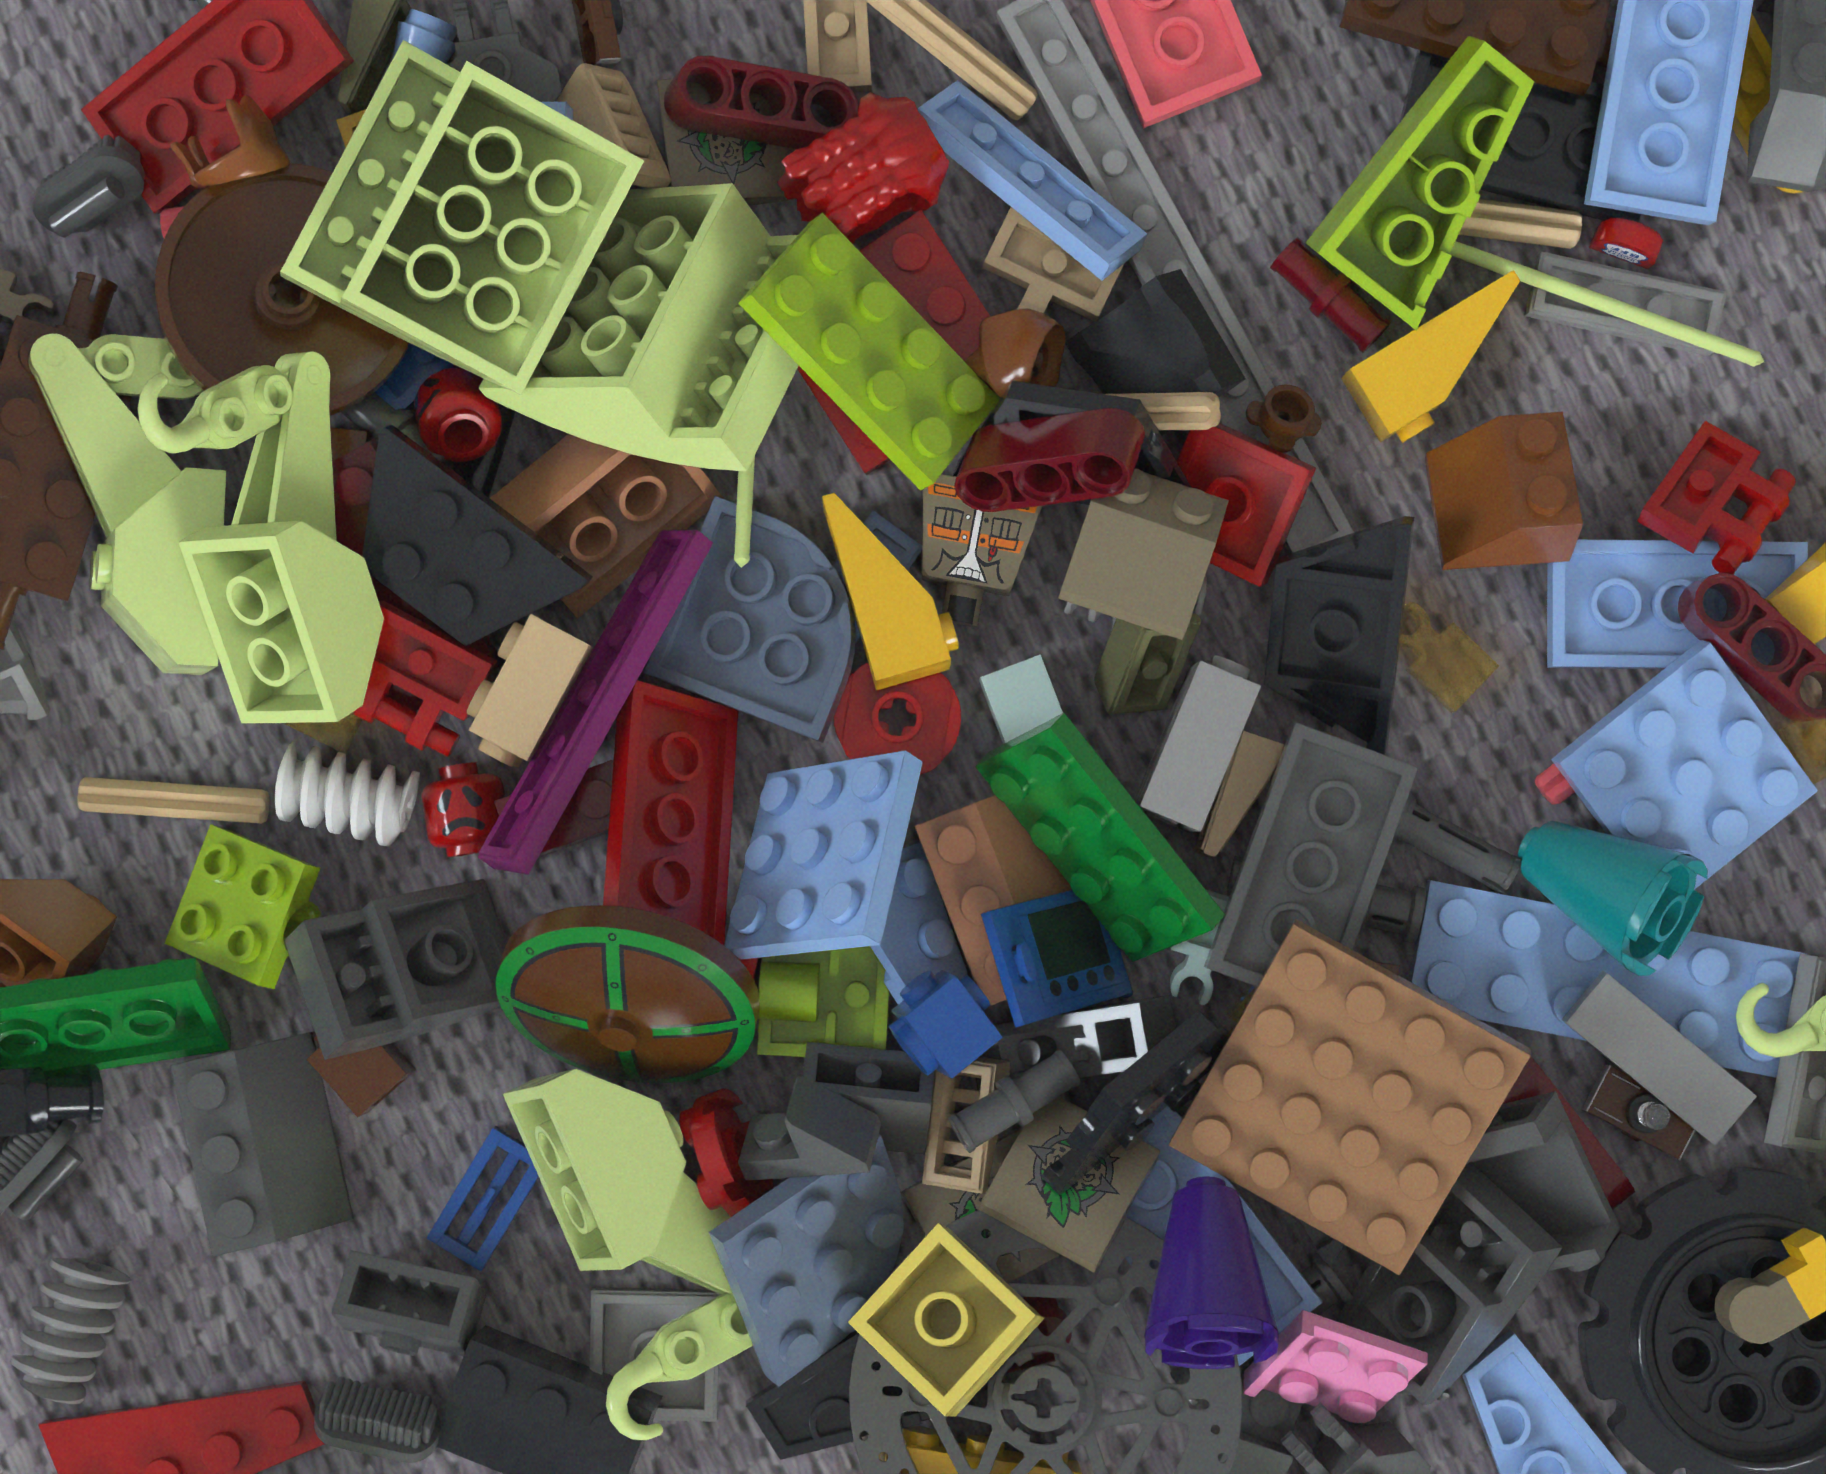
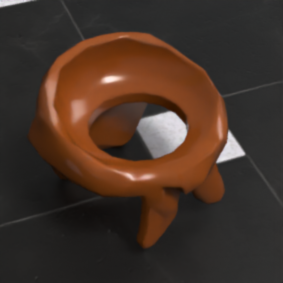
(255, 156)
(1012, 347)

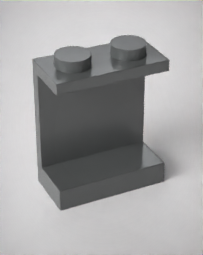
(1545, 1171)

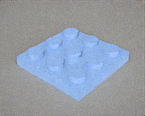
(1687, 764)
(824, 857)

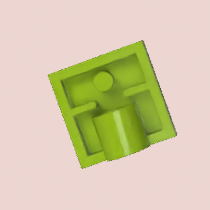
(243, 906)
(822, 999)

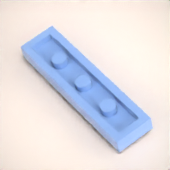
(1031, 181)

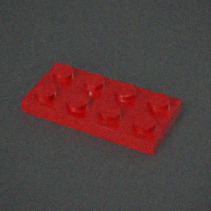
(226, 51)
(672, 807)

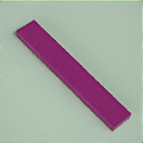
(594, 701)

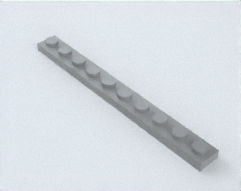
(1122, 173)

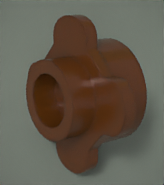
(1291, 404)

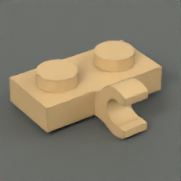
(1046, 270)

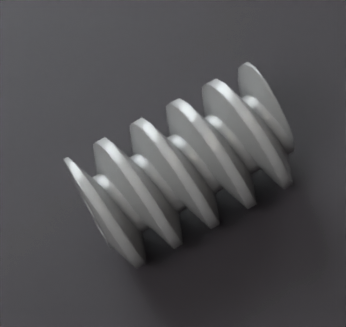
(70, 1329)

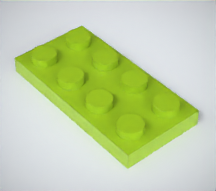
(870, 351)

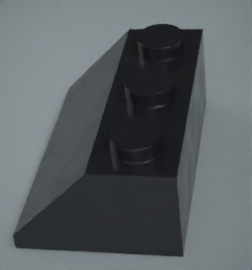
(537, 1412)

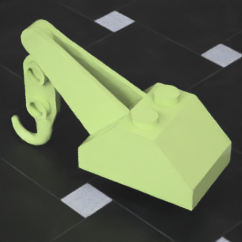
(134, 490)
(275, 586)
(621, 1199)

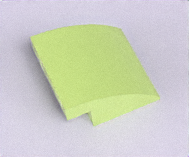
(462, 217)
(656, 339)

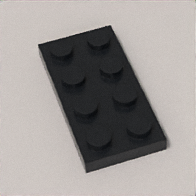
(1547, 148)

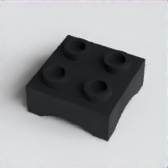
(1157, 344)

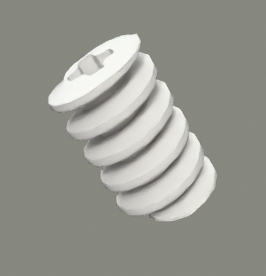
(344, 796)

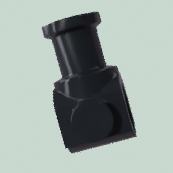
(33, 1099)

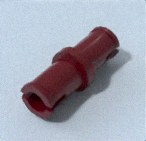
(1330, 295)

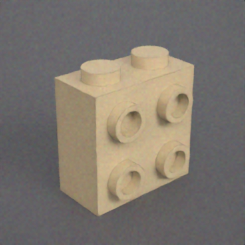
(528, 690)

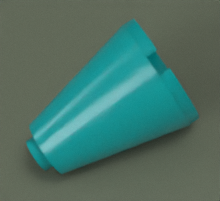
(1616, 889)

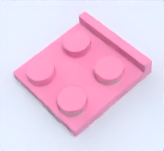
(1336, 1366)

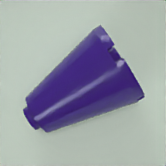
(1209, 1284)

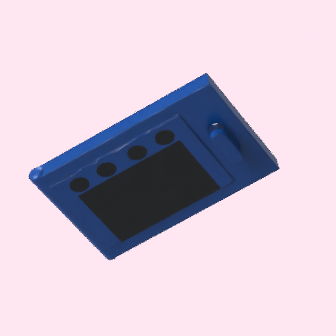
(1054, 957)

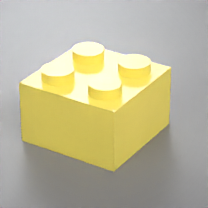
(945, 1320)

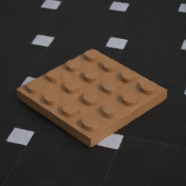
(1349, 1096)

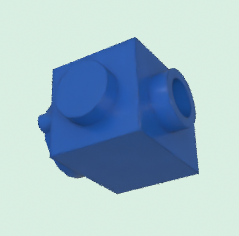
(943, 1023)

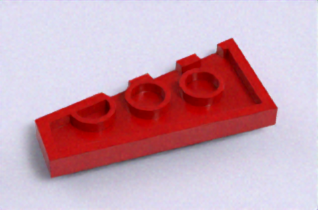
(189, 1436)

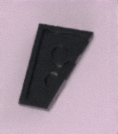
(814, 1405)

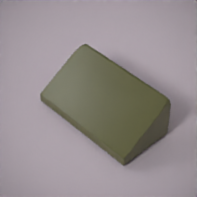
(1141, 667)

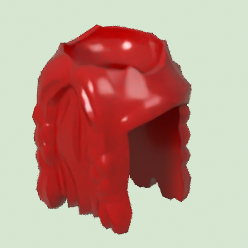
(868, 168)

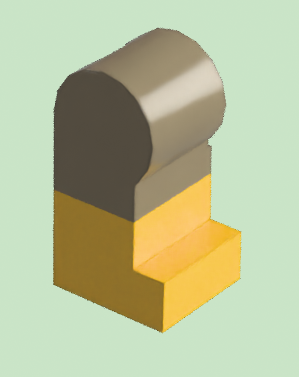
(1780, 1296)

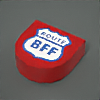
(1627, 241)

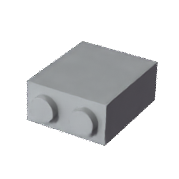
(1197, 743)

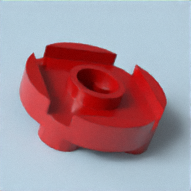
(928, 698)
(718, 1140)

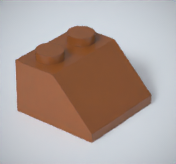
(1505, 494)

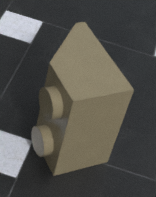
(1145, 553)

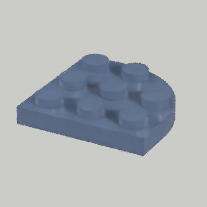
(762, 634)
(810, 1260)

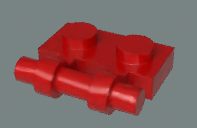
(1700, 487)
(429, 667)

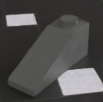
(1092, 1038)

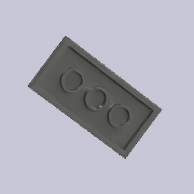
(1312, 850)

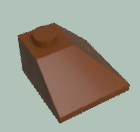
(49, 930)

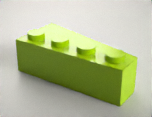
(1424, 181)

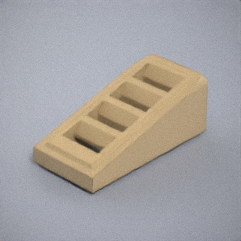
(608, 106)
(1243, 781)
(944, 1098)

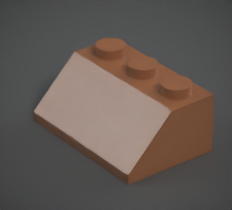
(604, 508)
(981, 865)

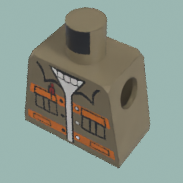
(971, 549)

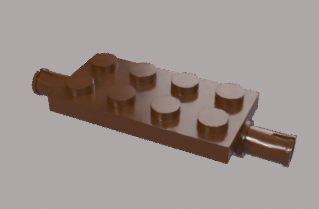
(1546, 39)
(41, 495)

